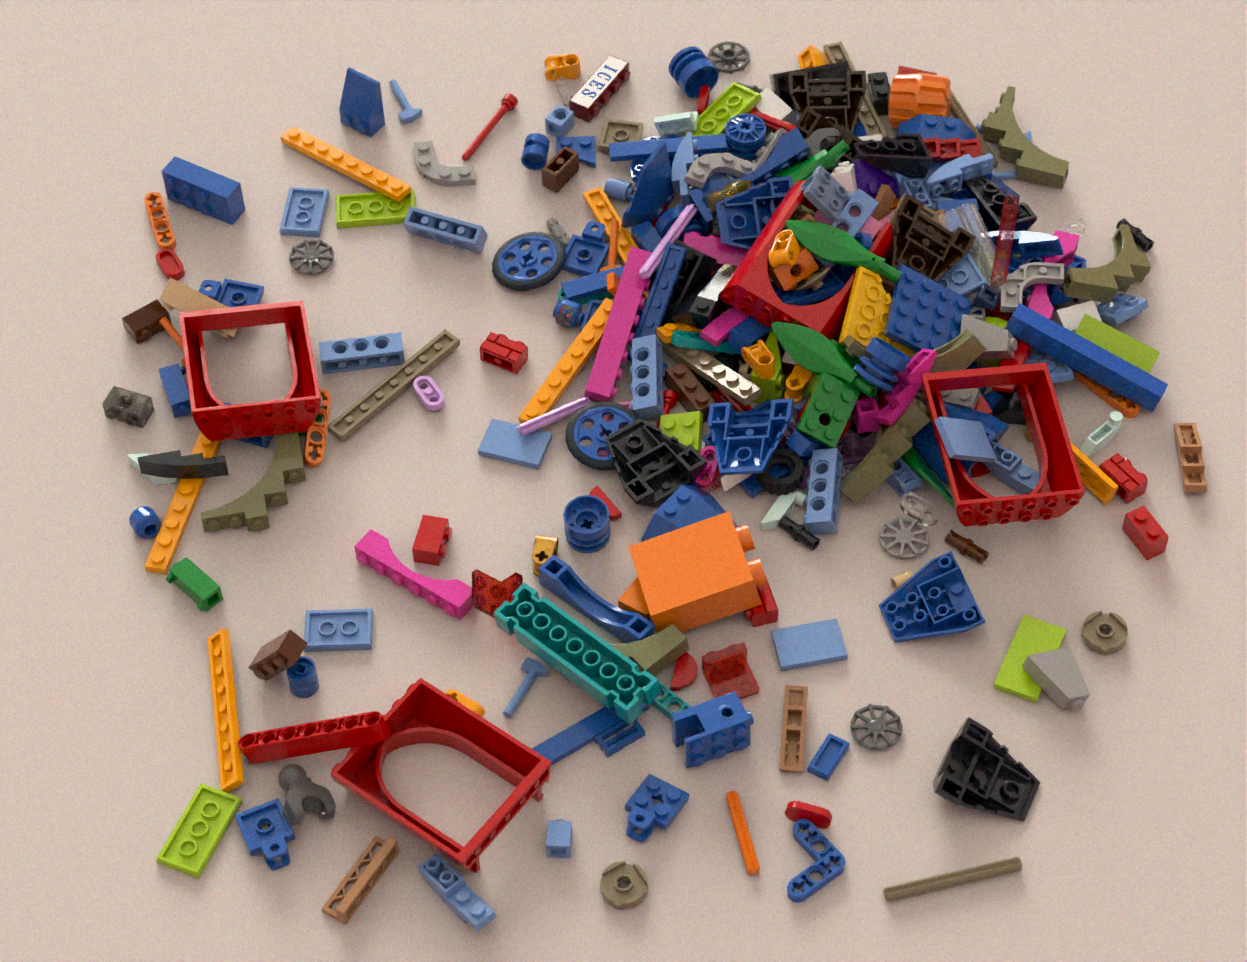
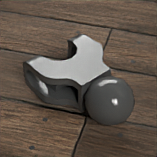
(821, 140)
(303, 795)

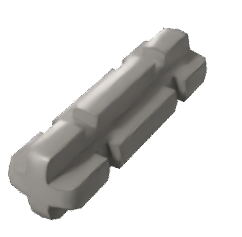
(558, 232)

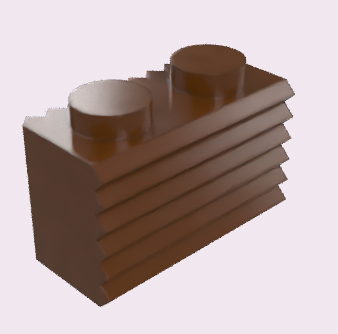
(560, 169)
(145, 321)

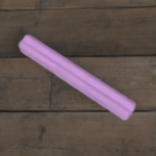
(552, 416)

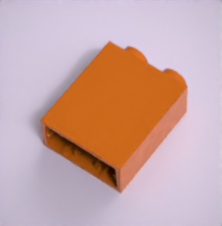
(698, 573)

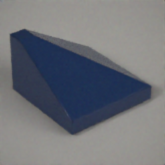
(986, 298)

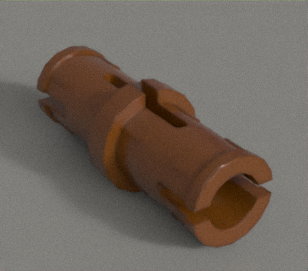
(966, 546)

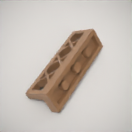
(365, 882)

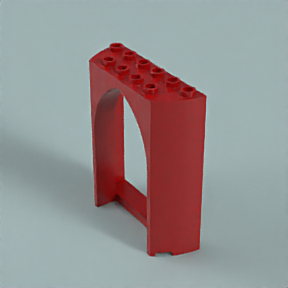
(752, 291)
(253, 419)
(1059, 476)
(435, 718)

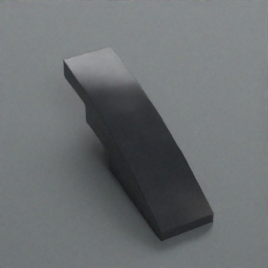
(175, 465)

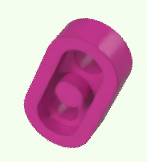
(712, 466)

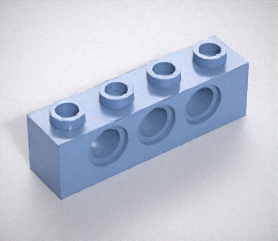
(865, 205)
(445, 229)
(361, 353)
(647, 377)
(823, 491)

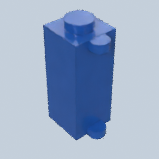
(176, 389)

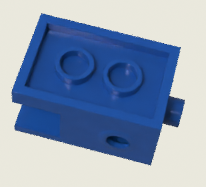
(712, 729)

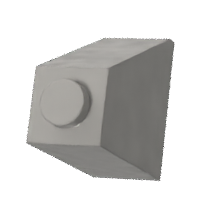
(997, 341)
(1058, 676)

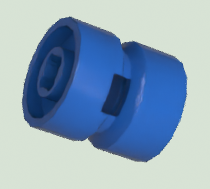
(535, 151)
(303, 678)

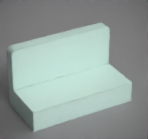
(676, 123)

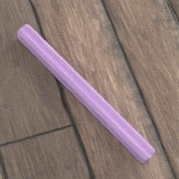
(673, 233)

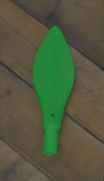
(806, 168)
(839, 247)
(819, 355)
(917, 464)

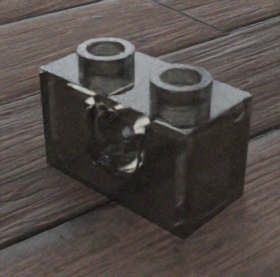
(128, 407)

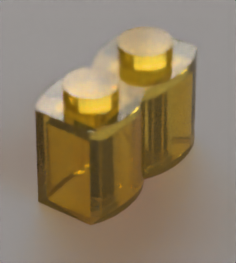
(729, 190)

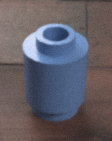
(619, 189)

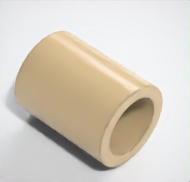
(900, 579)

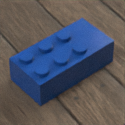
(203, 190)

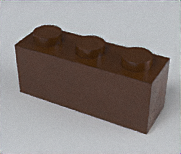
(689, 389)
(277, 655)

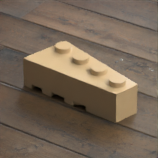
(186, 299)

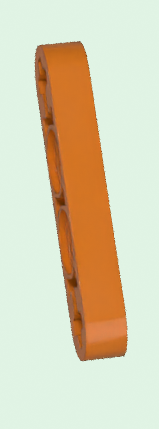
(161, 221)
(1103, 393)
(319, 428)

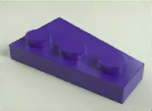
(870, 179)

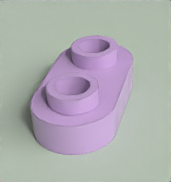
(431, 396)

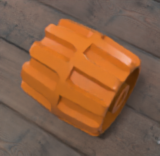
(918, 95)

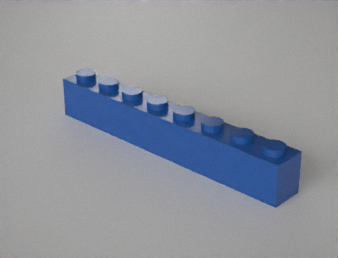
(1086, 357)

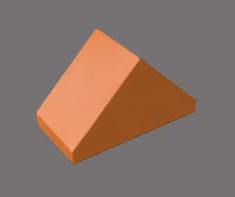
(634, 600)

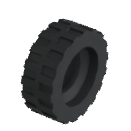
(782, 485)

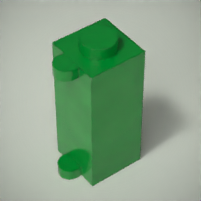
(195, 584)

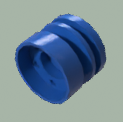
(692, 70)
(745, 136)
(668, 218)
(882, 363)
(587, 524)

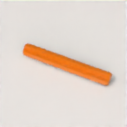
(742, 832)

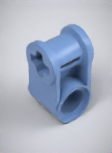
(903, 478)

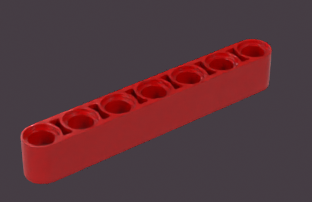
(314, 737)

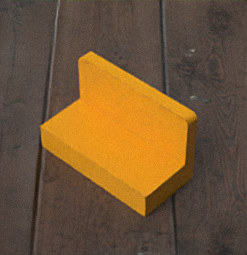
(811, 58)

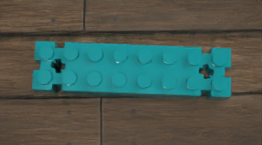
(577, 653)

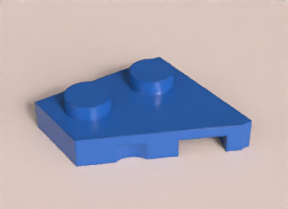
(582, 144)

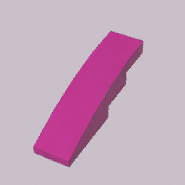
(720, 327)
(907, 387)

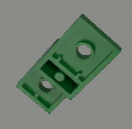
(829, 398)

